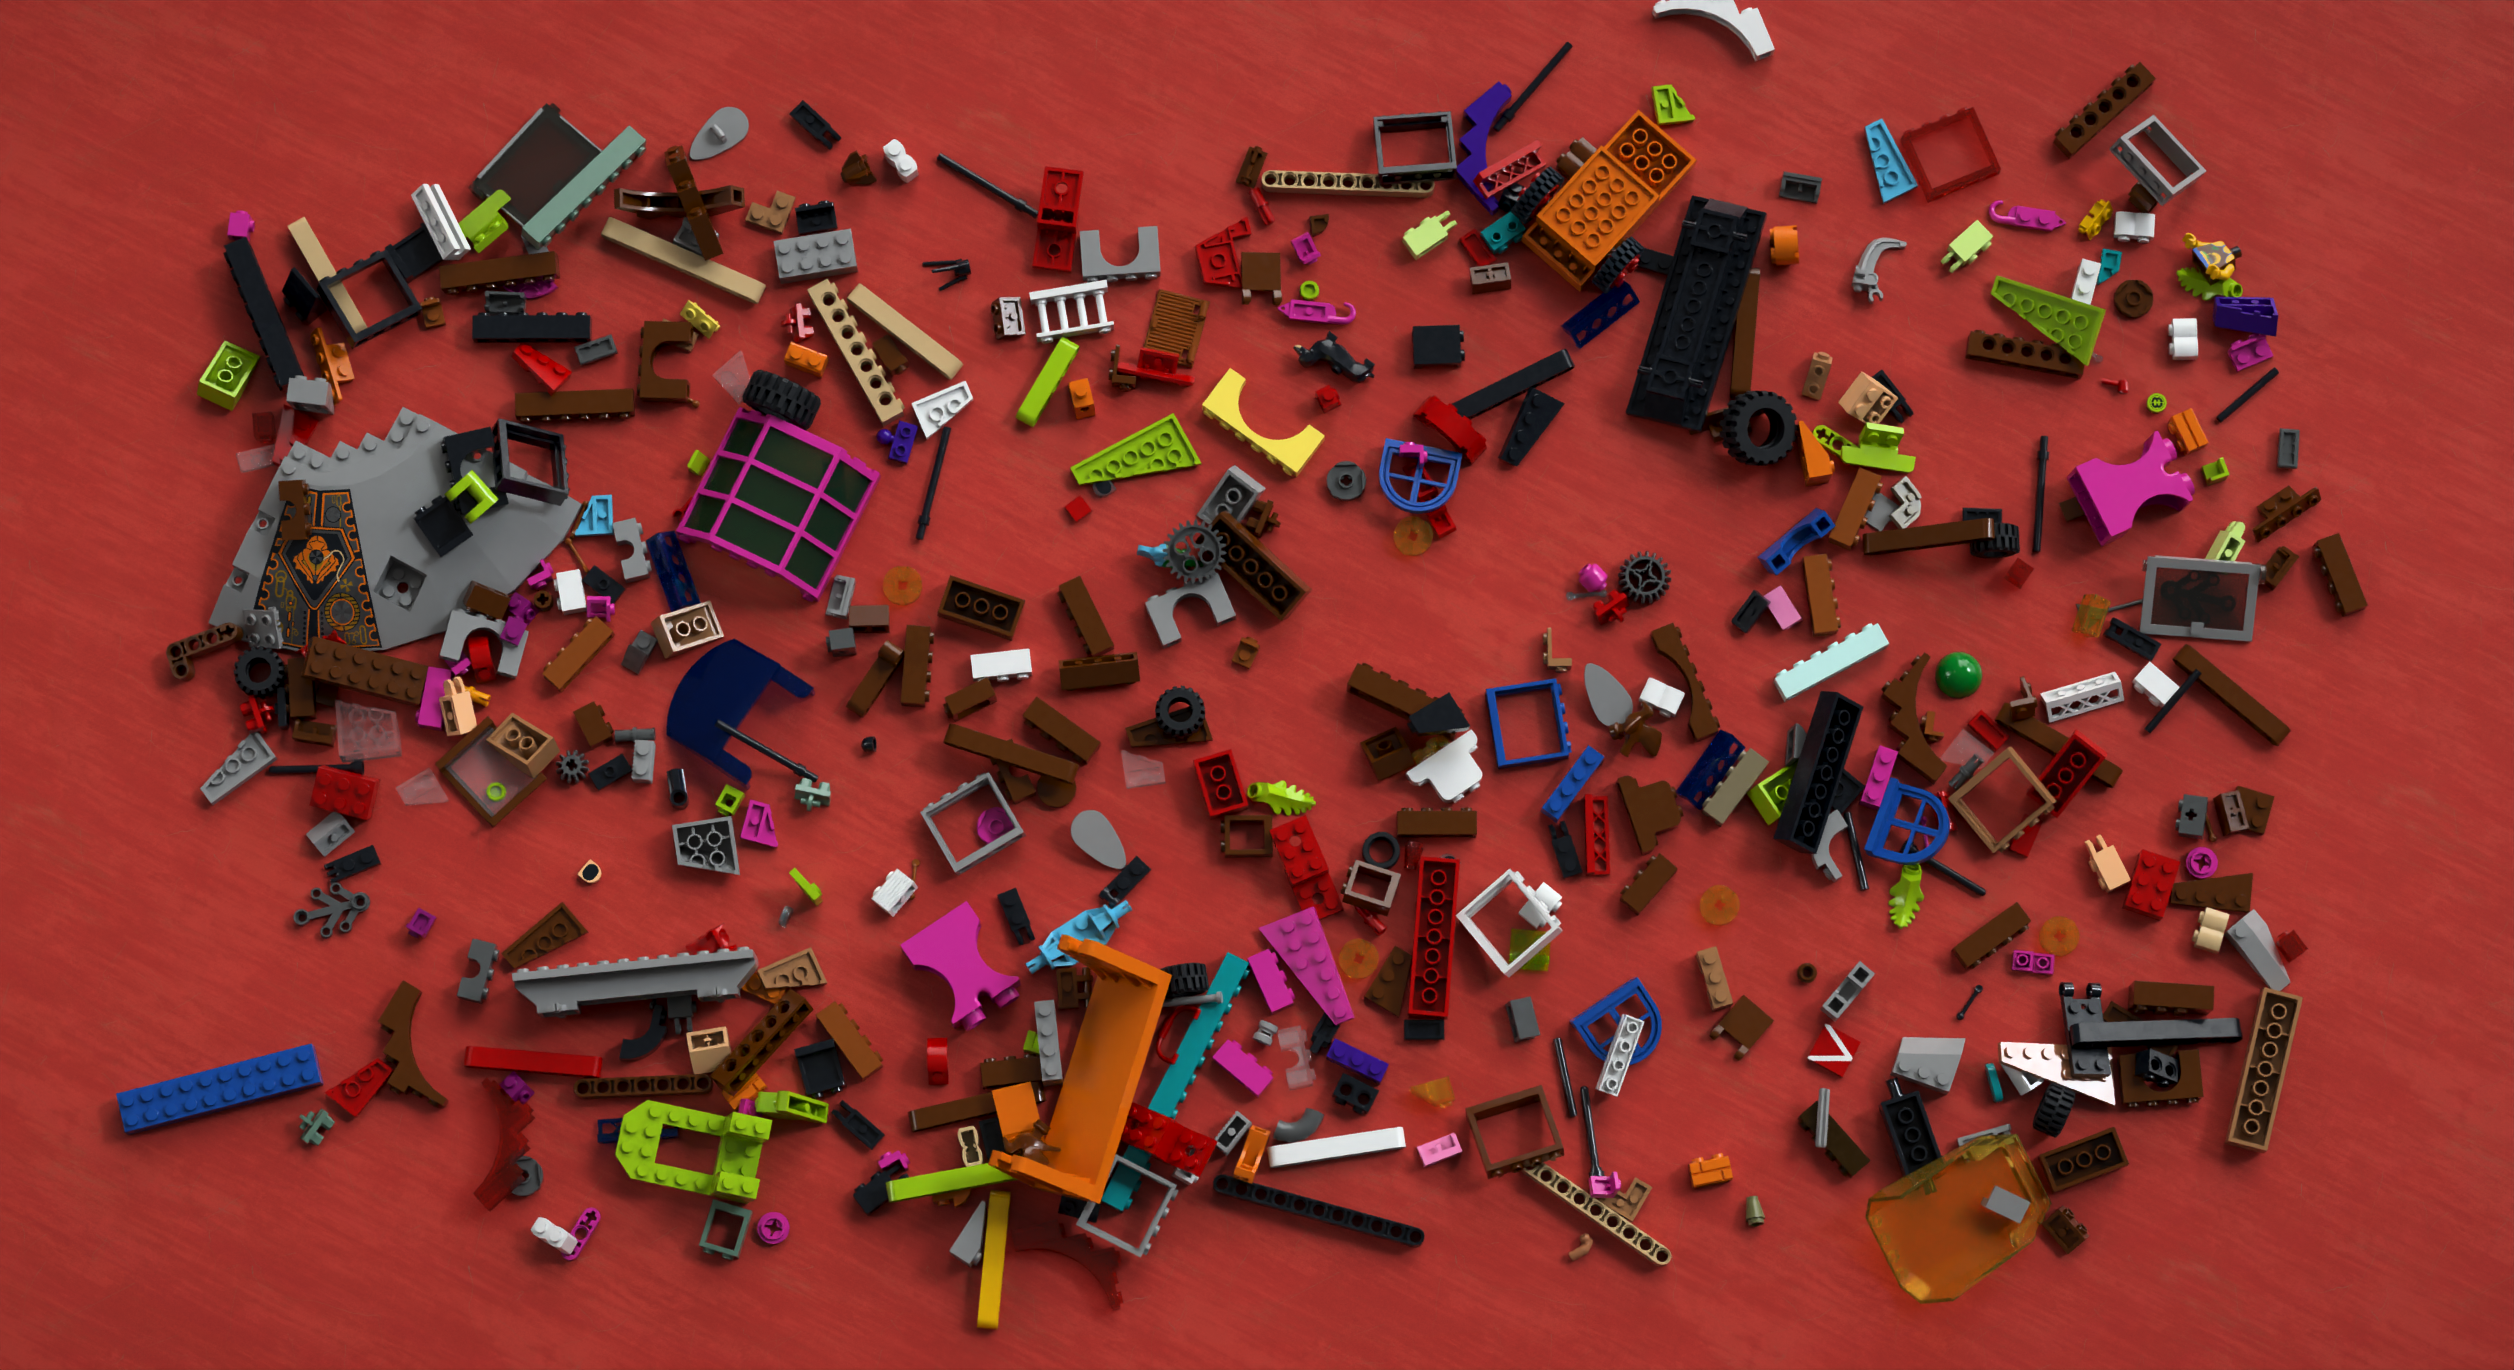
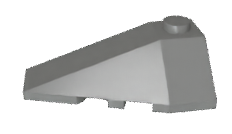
(2255, 944)

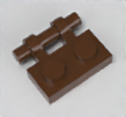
(1068, 990)

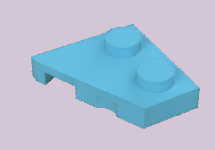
(597, 518)

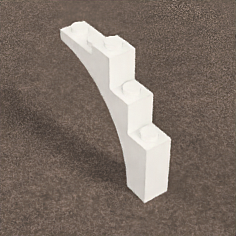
(1747, 25)

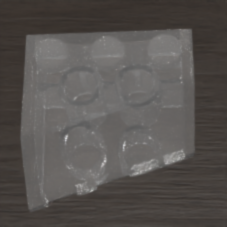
(366, 732)

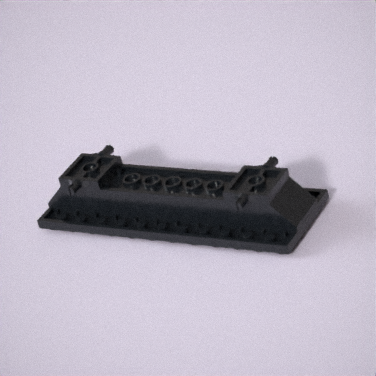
(1696, 313)

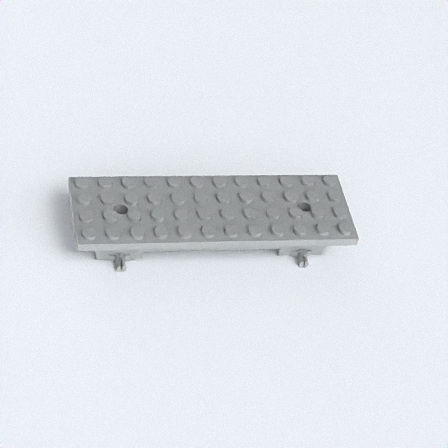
(568, 988)

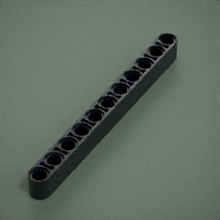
(1328, 1208)

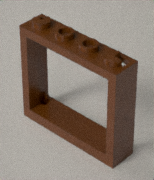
(1506, 1104)

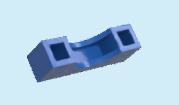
(1810, 528)
(1572, 784)

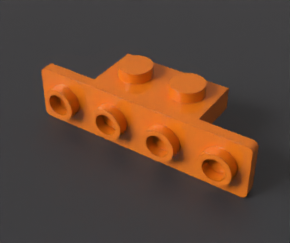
(333, 363)

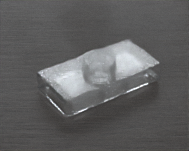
(256, 458)

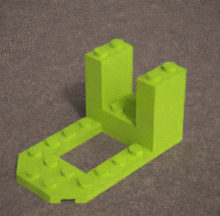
(735, 1160)

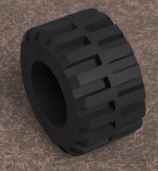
(2004, 545)
(253, 657)
(1180, 728)
(1187, 980)
(2053, 1110)

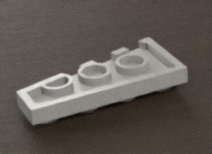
(246, 762)

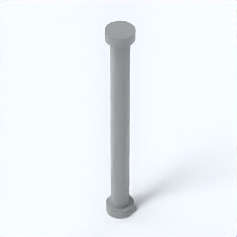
(1218, 997)

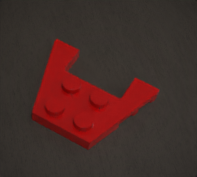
(1218, 256)

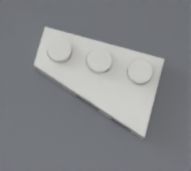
(941, 407)

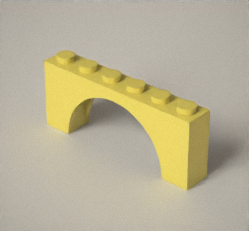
(1289, 453)

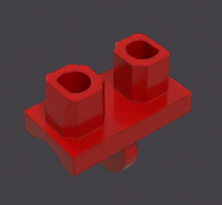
(795, 323)
(1612, 610)
(256, 724)

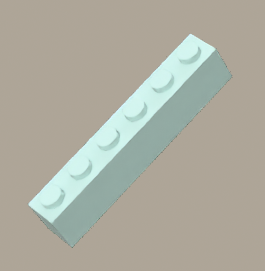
(1831, 662)

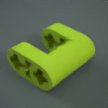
(479, 492)

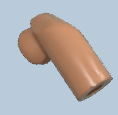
(1586, 1243)

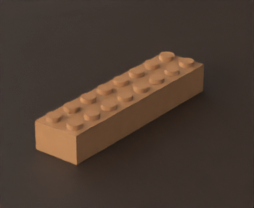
(2263, 1070)

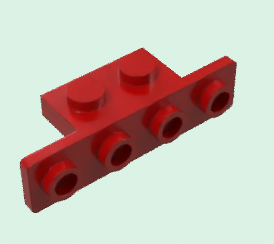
(1158, 366)

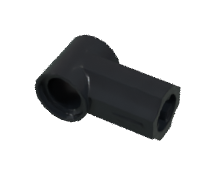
(677, 787)

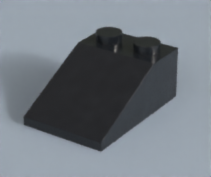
(302, 297)

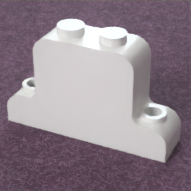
(1450, 770)

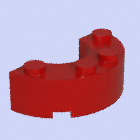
(1453, 427)

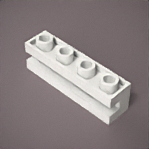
(440, 222)
(1619, 1055)

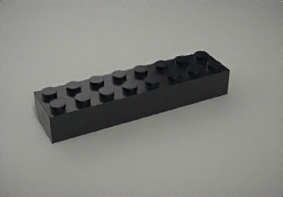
(263, 311)
(1818, 772)

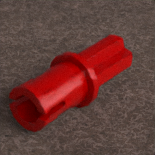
(1261, 206)
(1372, 920)

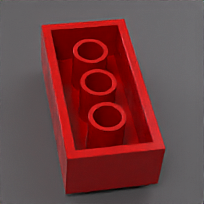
(2068, 771)

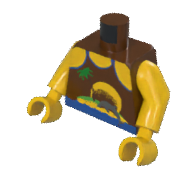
(2212, 259)

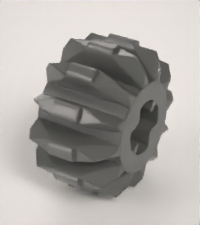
(565, 770)

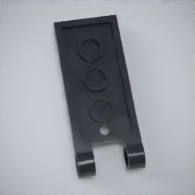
(2084, 1061)

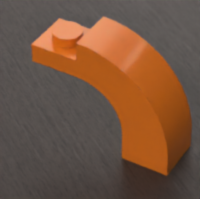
(1251, 1154)

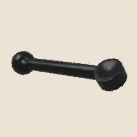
(1978, 989)

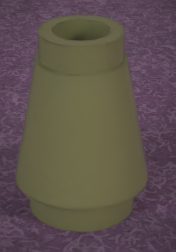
(1754, 1212)

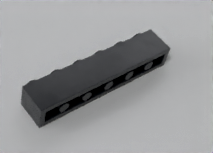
(532, 328)

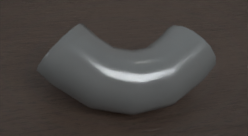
(1300, 1129)

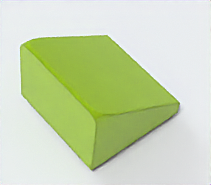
(698, 463)

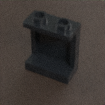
(415, 254)
(1437, 345)
(442, 525)
(820, 1068)

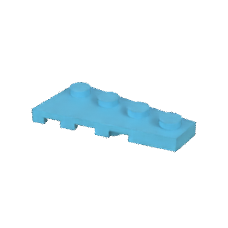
(1889, 165)

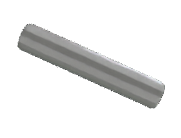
(1822, 1118)

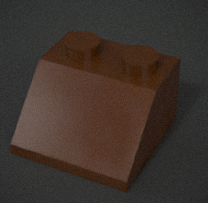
(1387, 753)

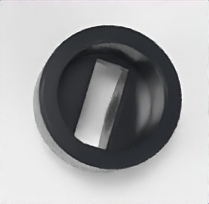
(869, 744)

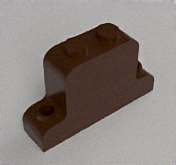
(1650, 810)

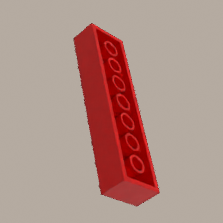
(1433, 938)

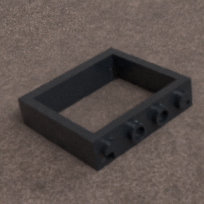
(1420, 172)
(381, 327)
(537, 437)

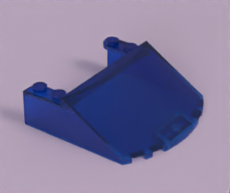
(725, 688)

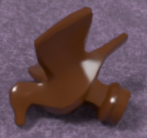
(1637, 731)
(1030, 1144)

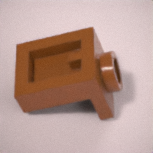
(433, 312)
(1246, 652)

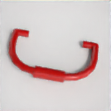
(1166, 1027)

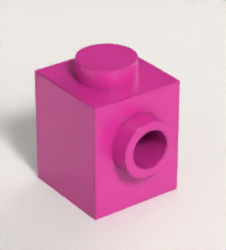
(240, 225)

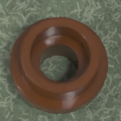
(1813, 973)

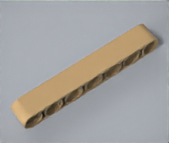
(322, 267)
(905, 331)

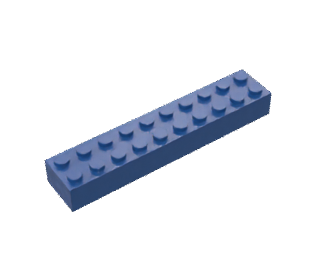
(219, 1089)

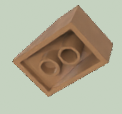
(686, 629)
(523, 745)

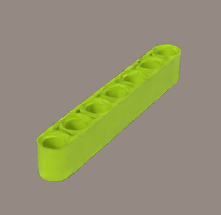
(944, 1182)

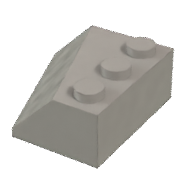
(707, 845)
(1928, 1061)

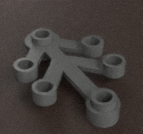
(334, 908)

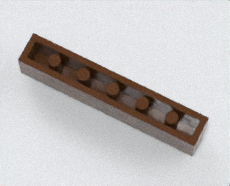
(499, 272)
(575, 404)

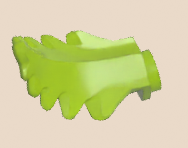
(2199, 285)
(1280, 797)
(1906, 895)

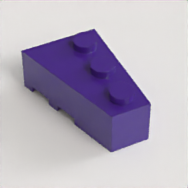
(2246, 314)

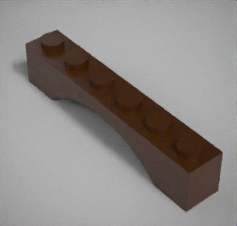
(1669, 645)

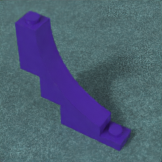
(1481, 116)

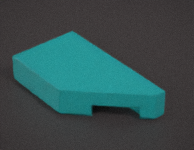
(2110, 264)

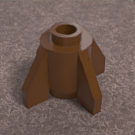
(857, 170)

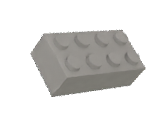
(815, 256)

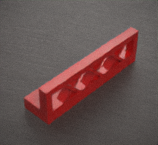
(1508, 163)
(1589, 821)

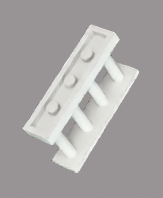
(1059, 296)

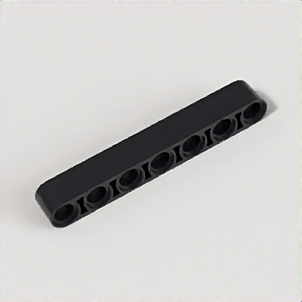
(1514, 385)

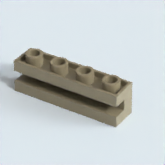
(1735, 786)

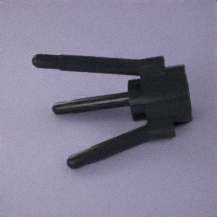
(960, 268)

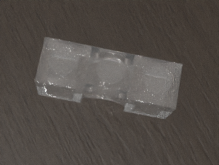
(1293, 1040)

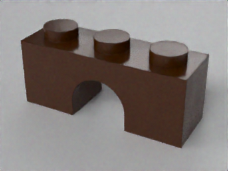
(296, 492)
(1017, 787)

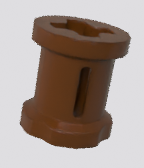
(538, 598)

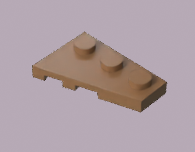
(793, 971)

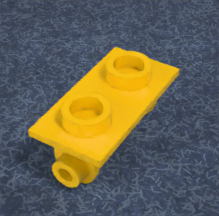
(2101, 211)

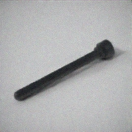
(355, 767)
(1947, 871)
(1595, 1170)

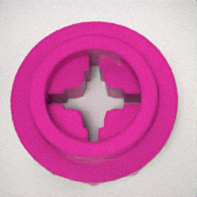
(2209, 858)
(769, 1219)

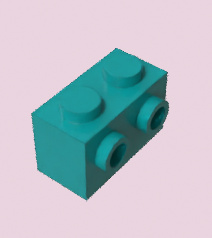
(1503, 232)

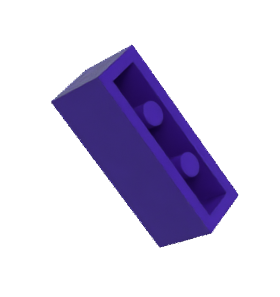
(1357, 1061)

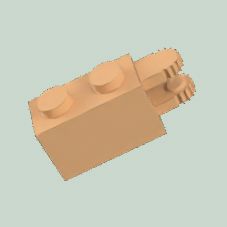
(457, 708)
(2107, 865)

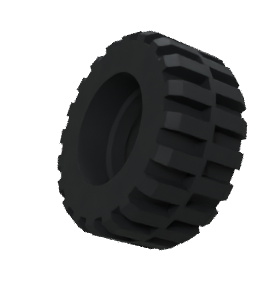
(781, 398)
(1781, 428)

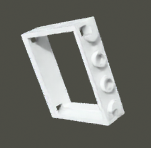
(1485, 897)

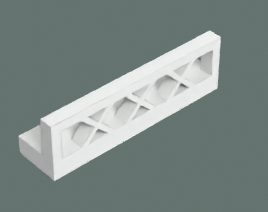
(2082, 692)

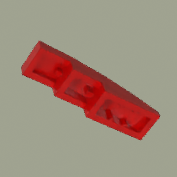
(1439, 518)

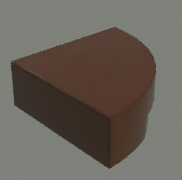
(1318, 223)

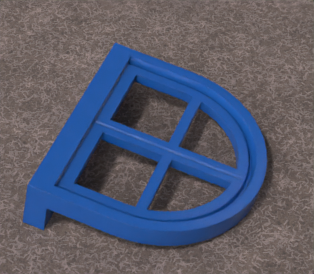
(1433, 455)
(1886, 818)
(1607, 1005)

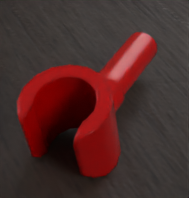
(2123, 386)
(684, 508)

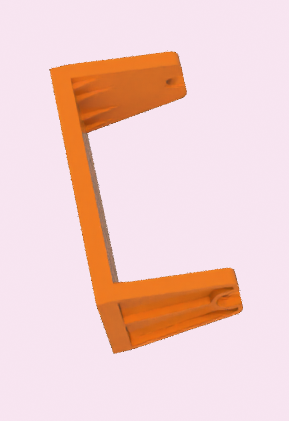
(1099, 1075)

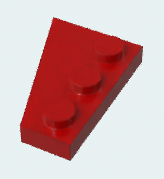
(293, 427)
(361, 1087)

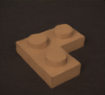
(774, 217)
(1628, 1204)

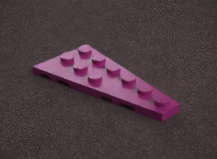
(1307, 953)

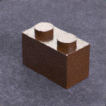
(486, 600)
(593, 725)

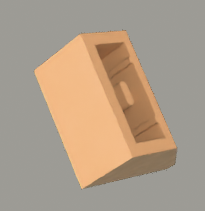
(1867, 399)
(708, 1049)

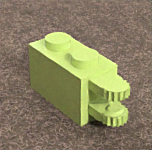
(1427, 235)
(1968, 245)
(2228, 543)

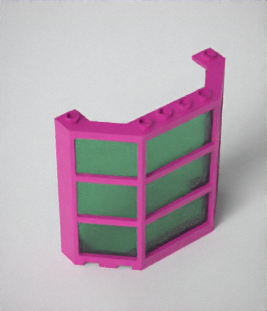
(780, 501)

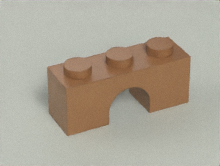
(1715, 979)

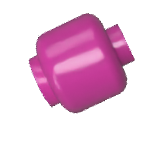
(1592, 578)

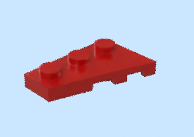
(545, 369)

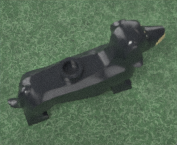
(1337, 357)

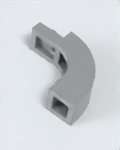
(1834, 825)

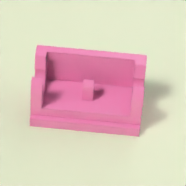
(1783, 608)
(1439, 1150)

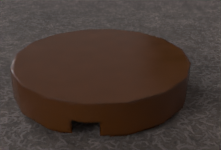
(2133, 298)
(1055, 793)

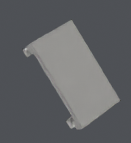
(841, 597)

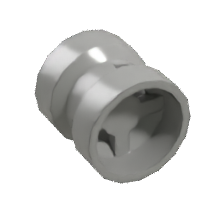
(1266, 1029)

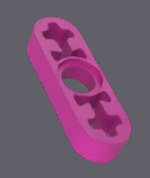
(593, 1224)

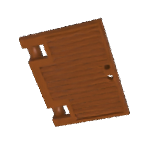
(1176, 325)

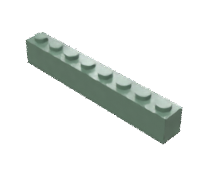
(584, 188)

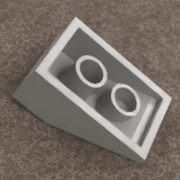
(310, 395)
(1233, 494)
(970, 1241)

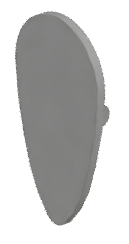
(720, 133)
(1606, 695)
(1098, 838)

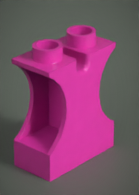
(2115, 492)
(951, 952)

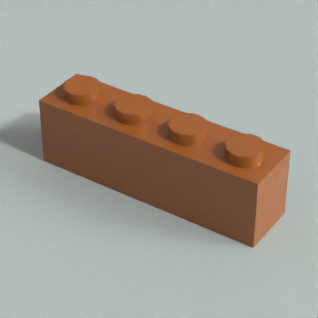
(1855, 508)
(1820, 595)
(578, 653)
(849, 1040)

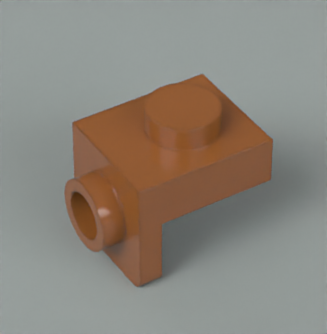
(1927, 724)

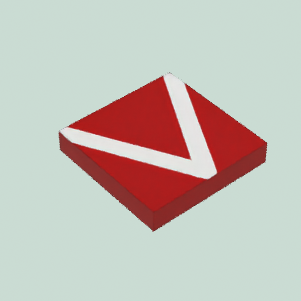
(1833, 1050)

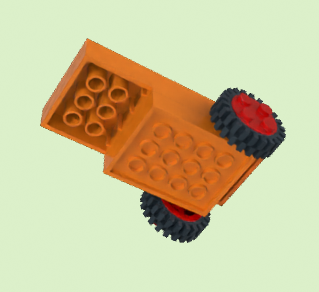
(1593, 216)

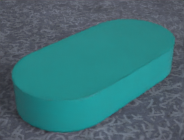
(1994, 1082)

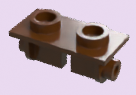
(1251, 167)

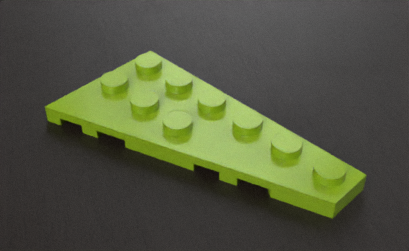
(2060, 318)
(1151, 450)

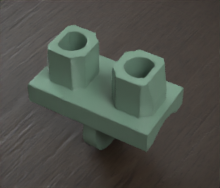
(812, 796)
(310, 1134)

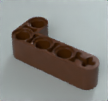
(205, 646)
(876, 679)

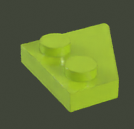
(1669, 106)
(811, 891)

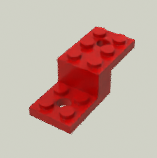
(1058, 219)
(1306, 867)
(1167, 1140)

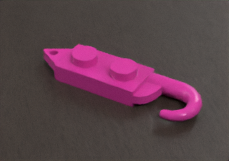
(2027, 217)
(1316, 312)

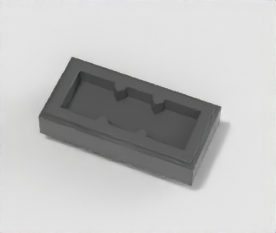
(596, 350)
(2288, 448)

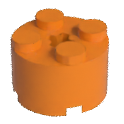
(1786, 245)

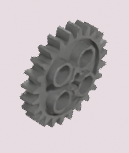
(1210, 542)

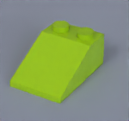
(227, 375)
(1771, 793)

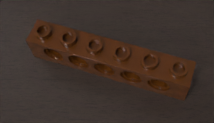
(2070, 145)
(2015, 359)
(761, 1042)

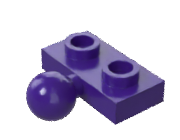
(901, 442)

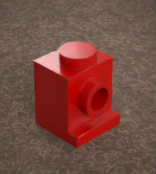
(1327, 398)

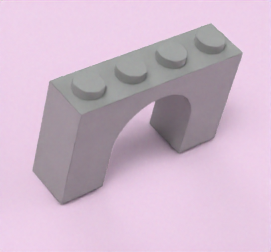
(1097, 268)
(1161, 608)
(463, 624)
(1048, 1043)

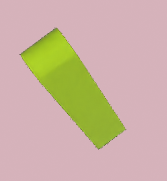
(1047, 382)

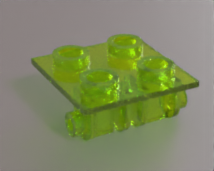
(1521, 941)

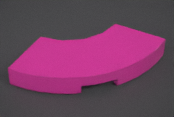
(534, 291)

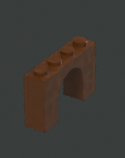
(655, 337)
(2135, 1091)

